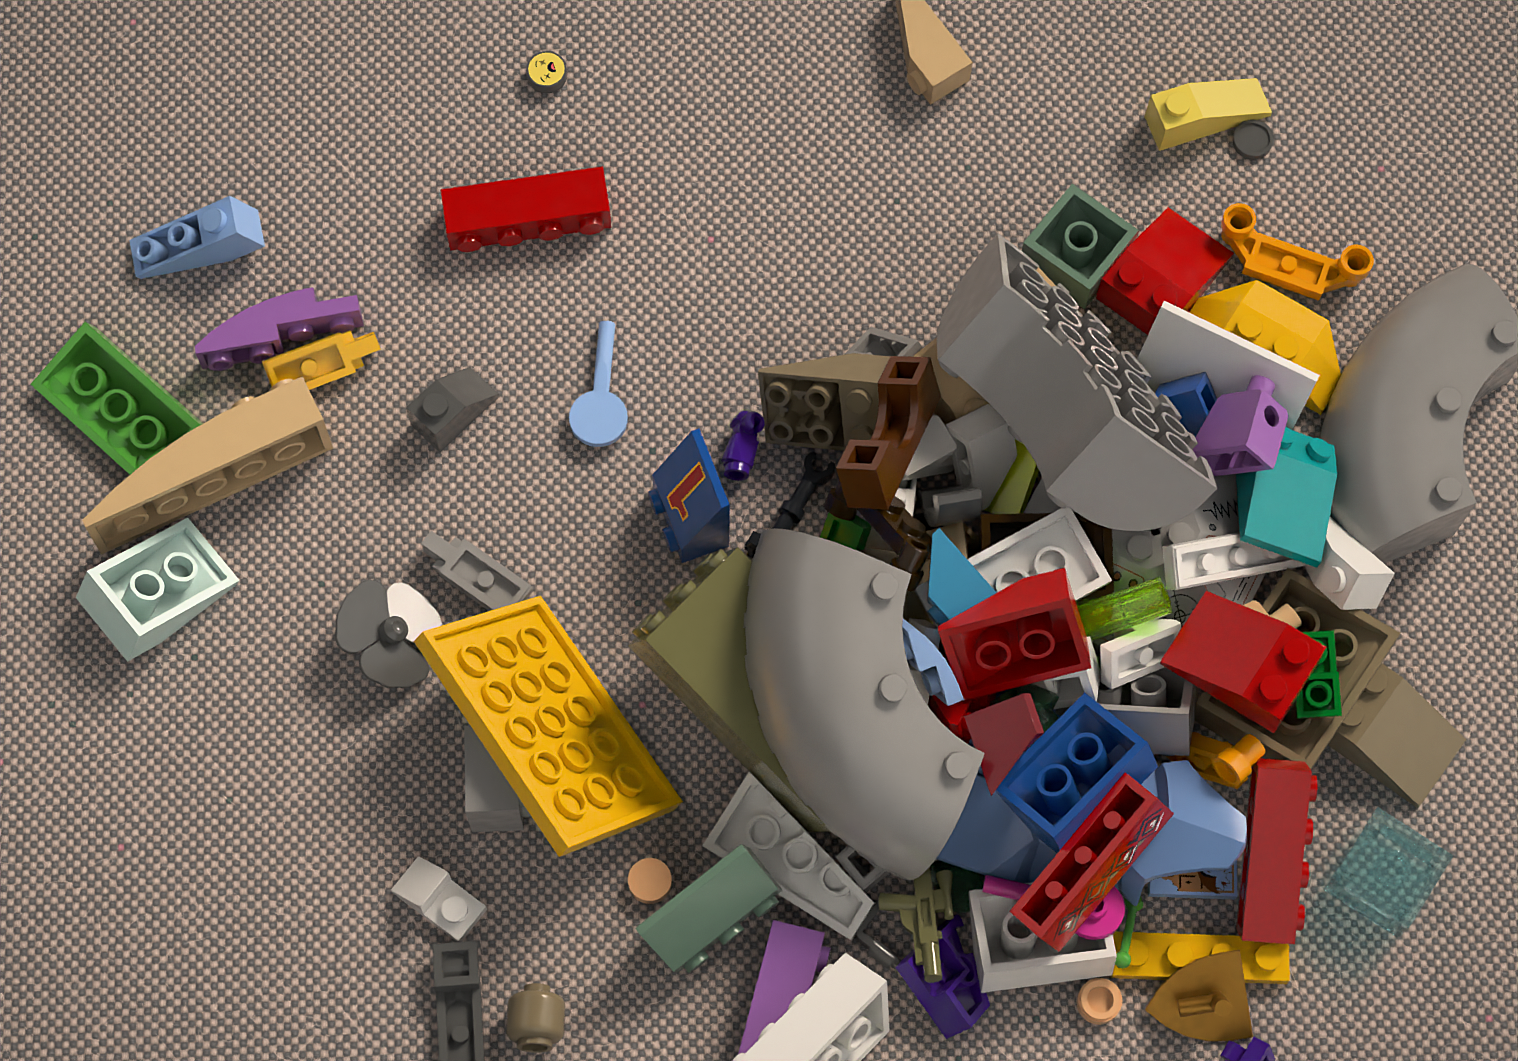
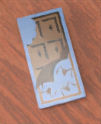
(1201, 884)

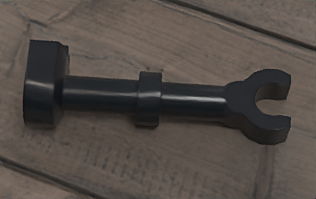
(792, 510)

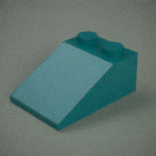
(1291, 504)

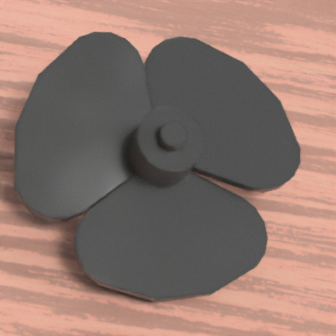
(384, 621)

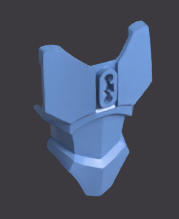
(1199, 836)

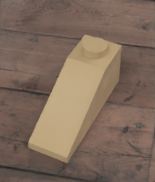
(931, 53)

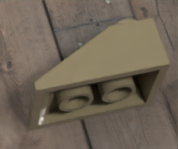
(1397, 737)

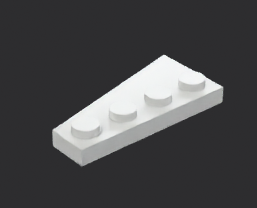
(791, 856)

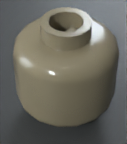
(535, 1018)

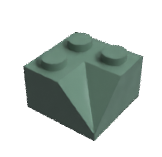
(1078, 243)

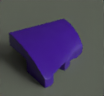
(956, 999)

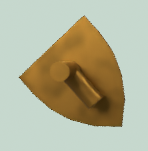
(1205, 999)

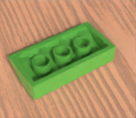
(112, 399)

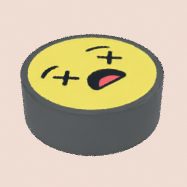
(546, 72)

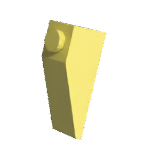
(1203, 110)

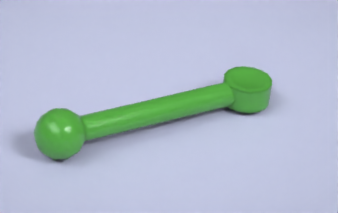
(1123, 958)

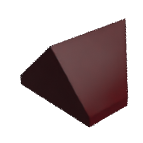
(1003, 735)

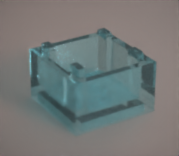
(1388, 872)

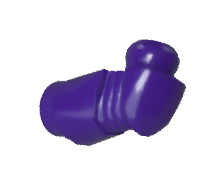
(742, 445)

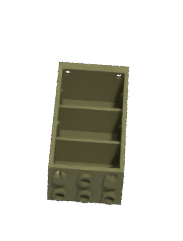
(700, 657)

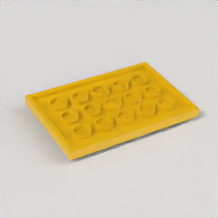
(548, 724)

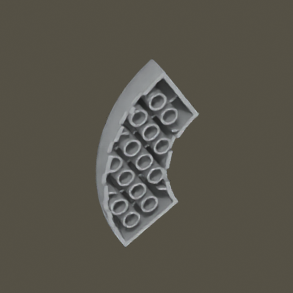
(1070, 396)
(1406, 409)
(844, 702)

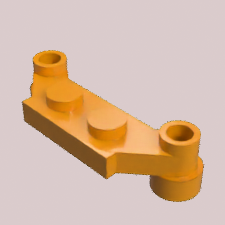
(1288, 264)
(1222, 760)

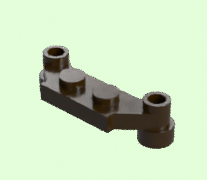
(895, 526)

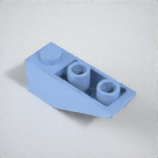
(199, 239)

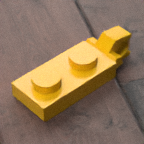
(322, 359)

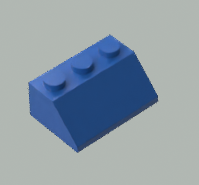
(1073, 770)

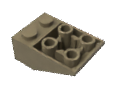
(821, 400)

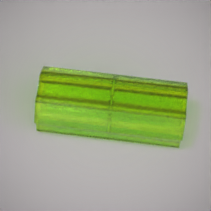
(1125, 608)

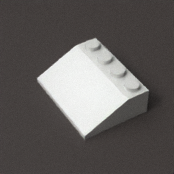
(1190, 345)

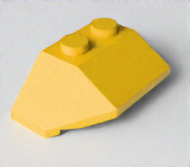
(1280, 327)

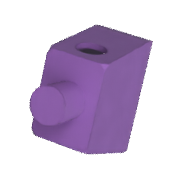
(1243, 430)

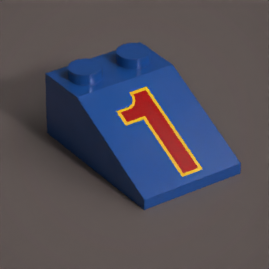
(691, 500)

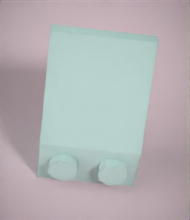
(155, 588)

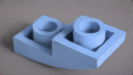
(934, 669)

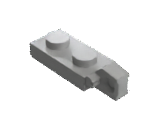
(475, 572)

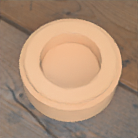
(649, 880)
(1099, 1001)

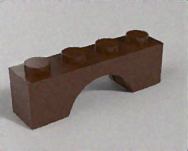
(875, 467)

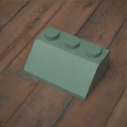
(710, 910)

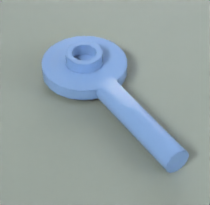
(598, 415)

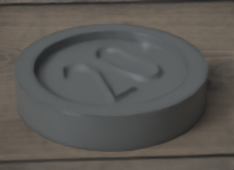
(1253, 139)

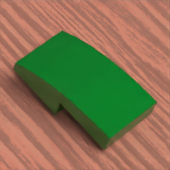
(1322, 691)

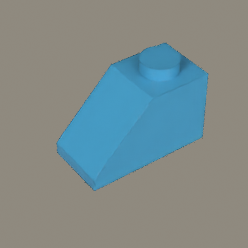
(952, 581)

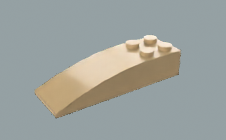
(212, 463)

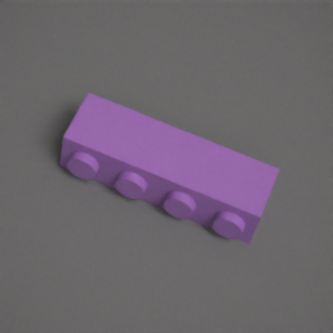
(787, 970)

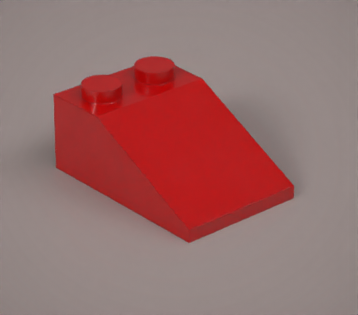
(1164, 263)
(1017, 637)
(1243, 658)

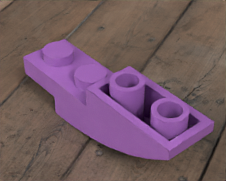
(259, 330)

